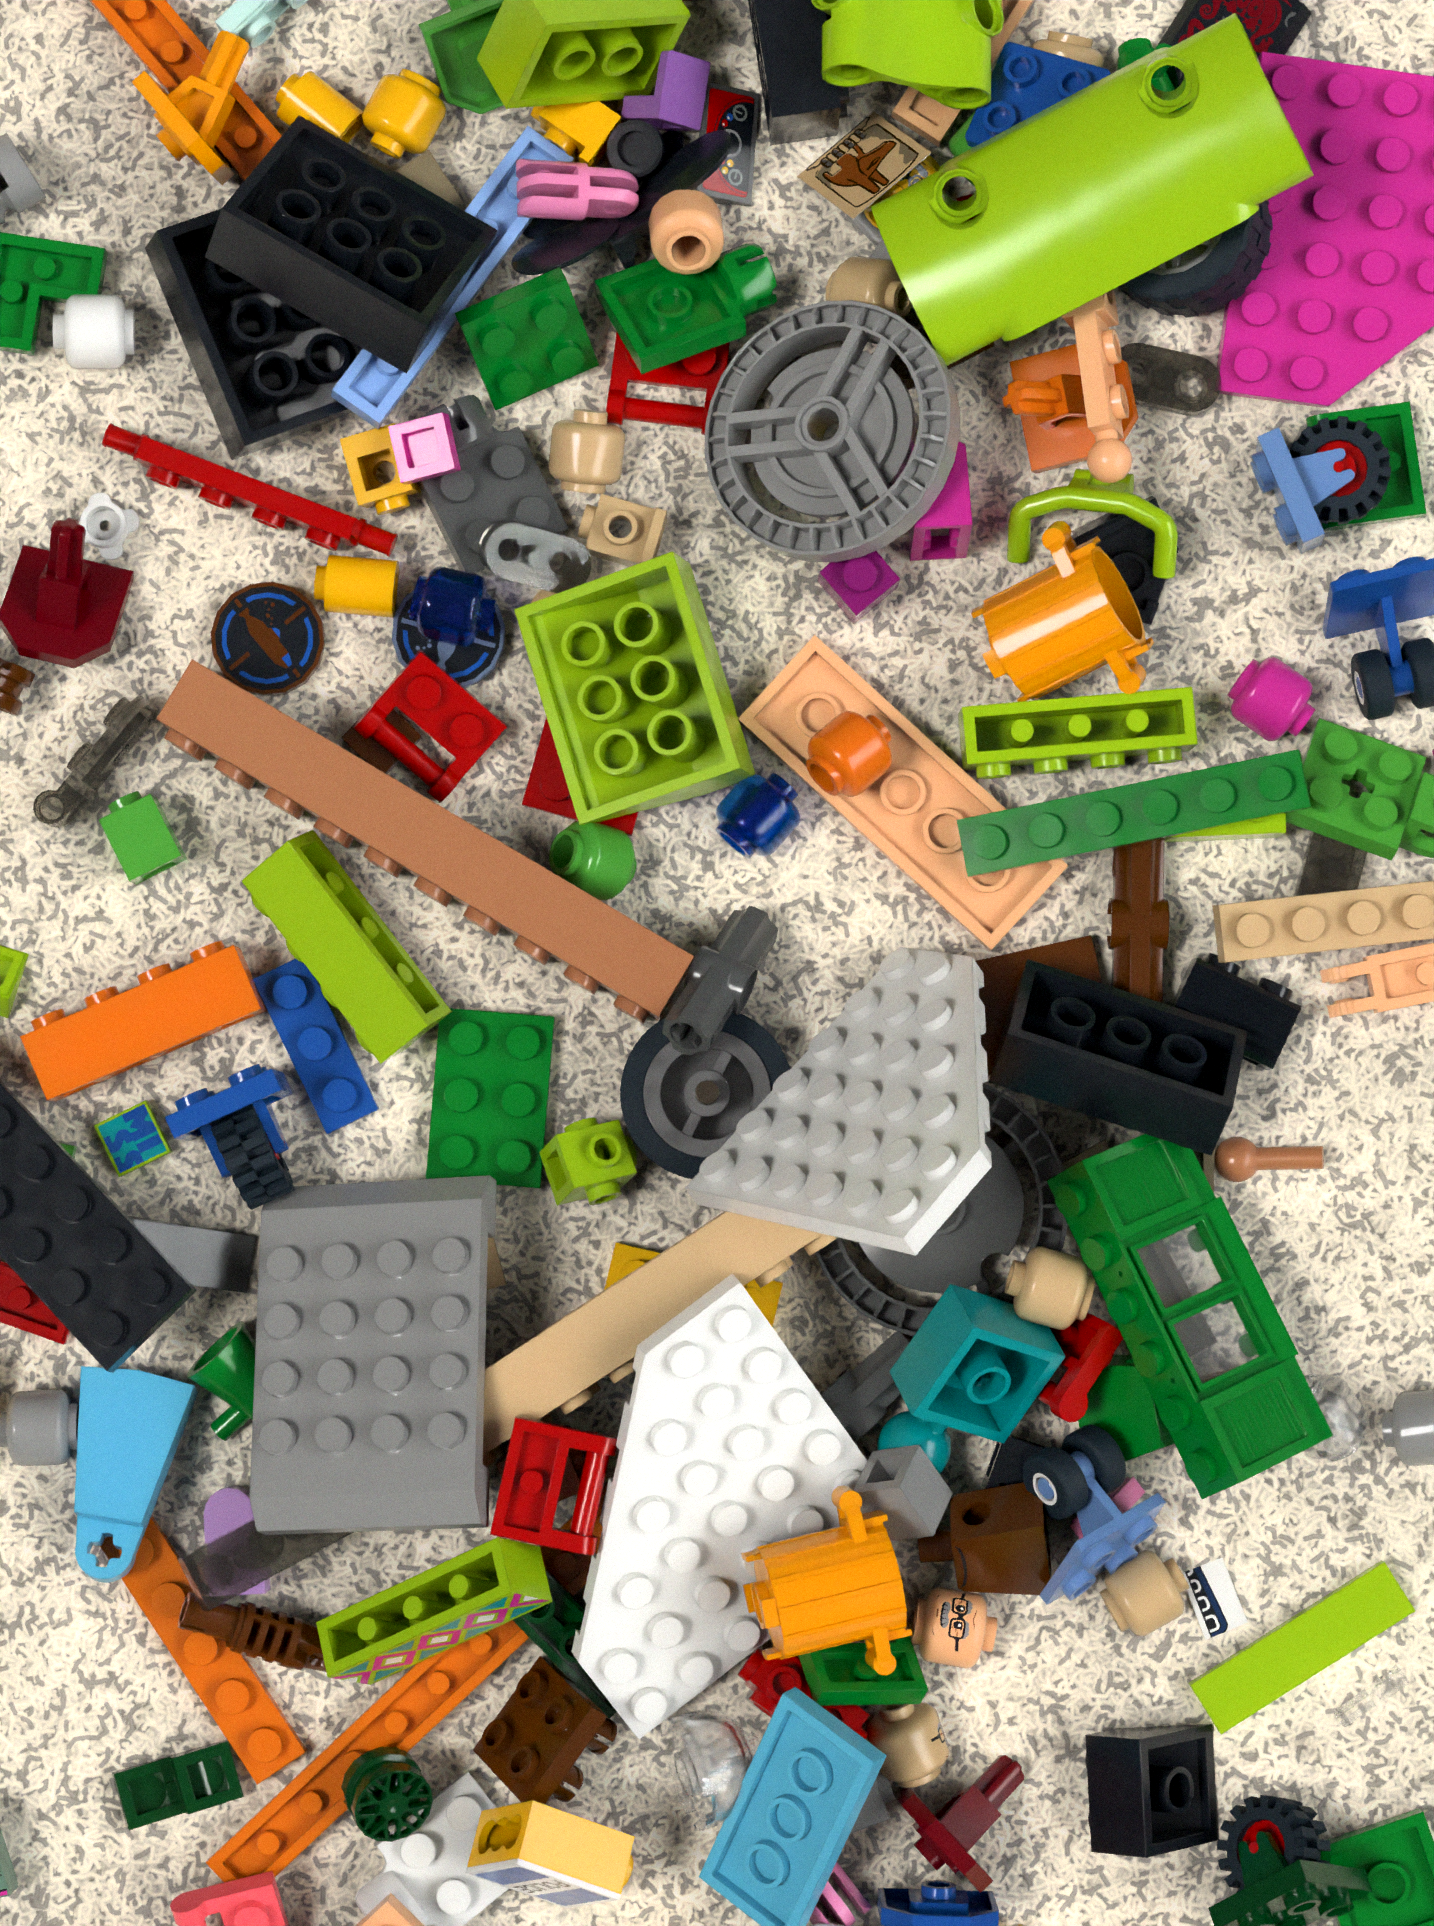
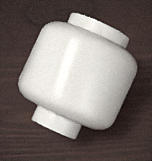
(95, 331)

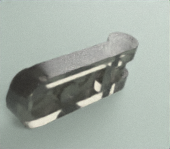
(96, 762)

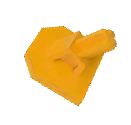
(199, 106)

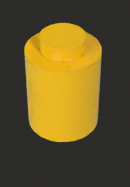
(319, 104)
(358, 585)

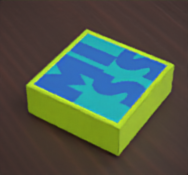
(133, 1138)

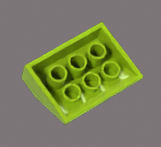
(634, 690)

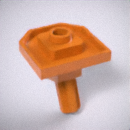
(1052, 407)

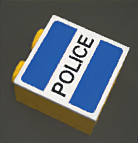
(551, 1854)

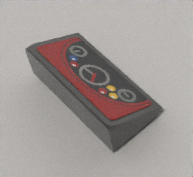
(737, 114)

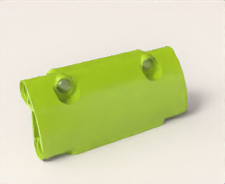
(1092, 192)

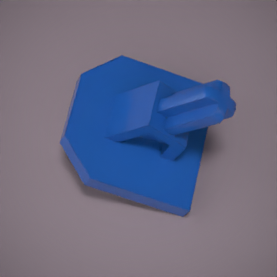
(936, 1905)

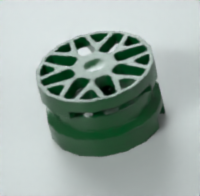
(403, 1787)

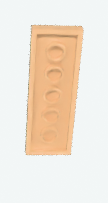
(908, 809)

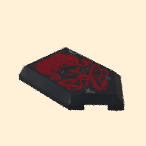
(1268, 24)

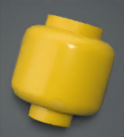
(404, 113)

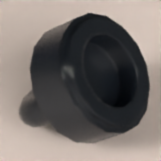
(636, 147)

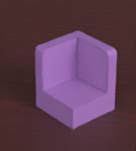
(677, 94)

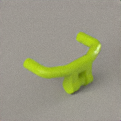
(1093, 495)

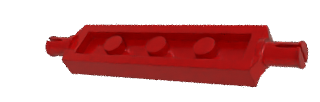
(270, 504)

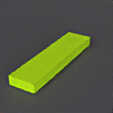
(1301, 1647)

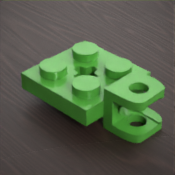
(1383, 817)

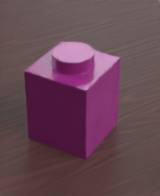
(858, 583)

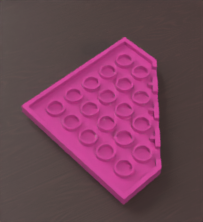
(1348, 245)

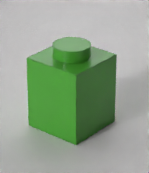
(141, 837)

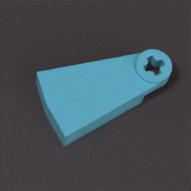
(124, 1452)

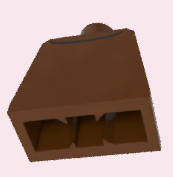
(995, 1541)

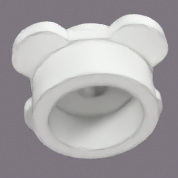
(122, 523)

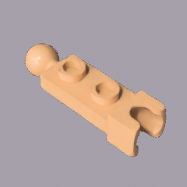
(1103, 399)

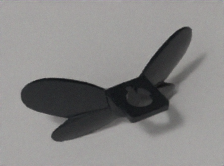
(568, 241)

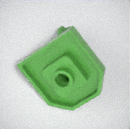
(453, 47)

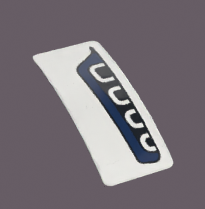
(1214, 1598)

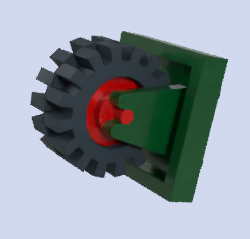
(1279, 1868)

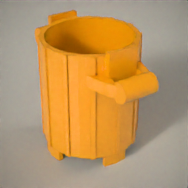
(1065, 621)
(831, 1587)

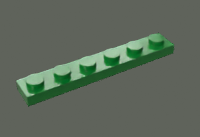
(1134, 813)

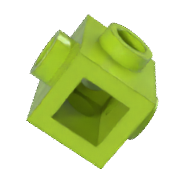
(589, 1162)

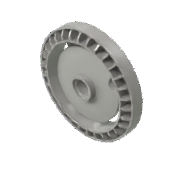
(865, 454)

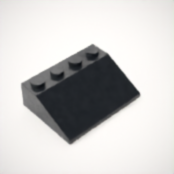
(349, 243)
(255, 357)

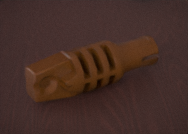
(257, 1632)

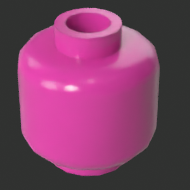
(1271, 699)

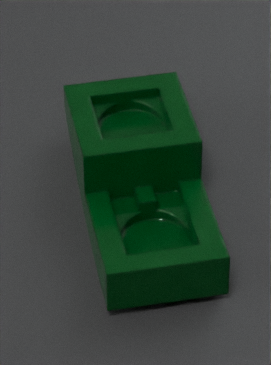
(177, 1784)

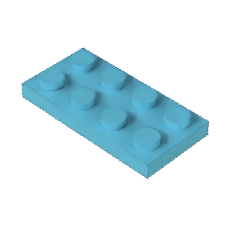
(792, 1813)

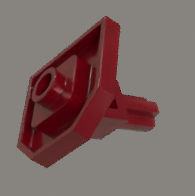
(63, 604)
(963, 1819)

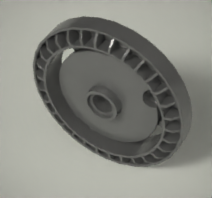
(981, 1225)

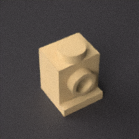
(633, 549)

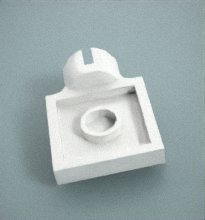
(431, 1863)

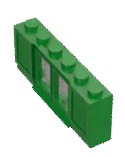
(1190, 1310)

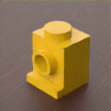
(578, 128)
(363, 456)

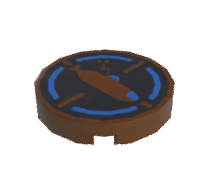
(268, 639)

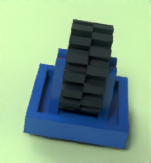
(241, 1131)

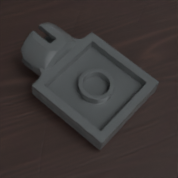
(494, 484)

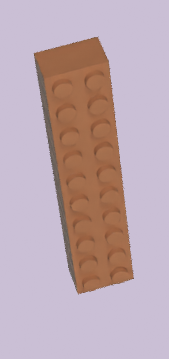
(424, 839)

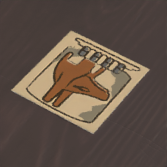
(864, 165)

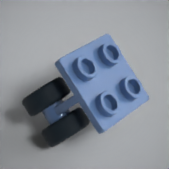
(1078, 1482)

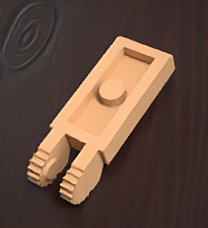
(1393, 978)

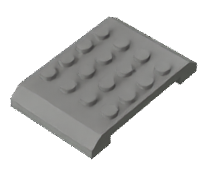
(372, 1357)

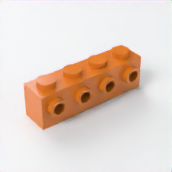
(143, 1022)

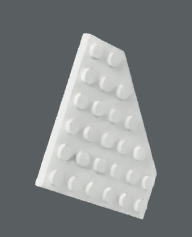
(877, 1118)
(712, 1460)

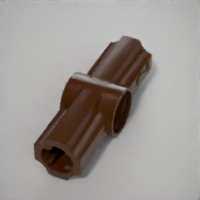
(1139, 919)

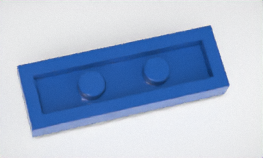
(316, 1045)

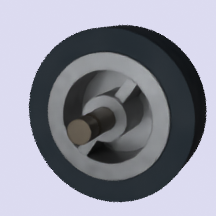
(690, 1105)

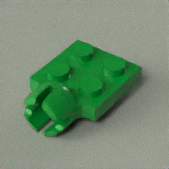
(680, 315)

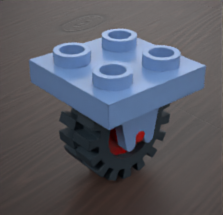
(1328, 476)

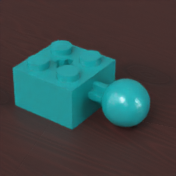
(968, 1371)

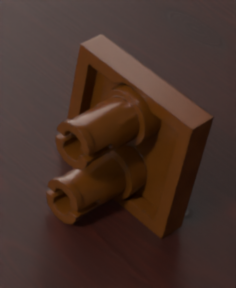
(543, 1735)

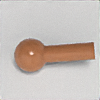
(1239, 1158)

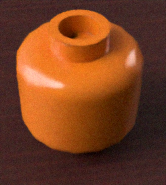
(849, 754)

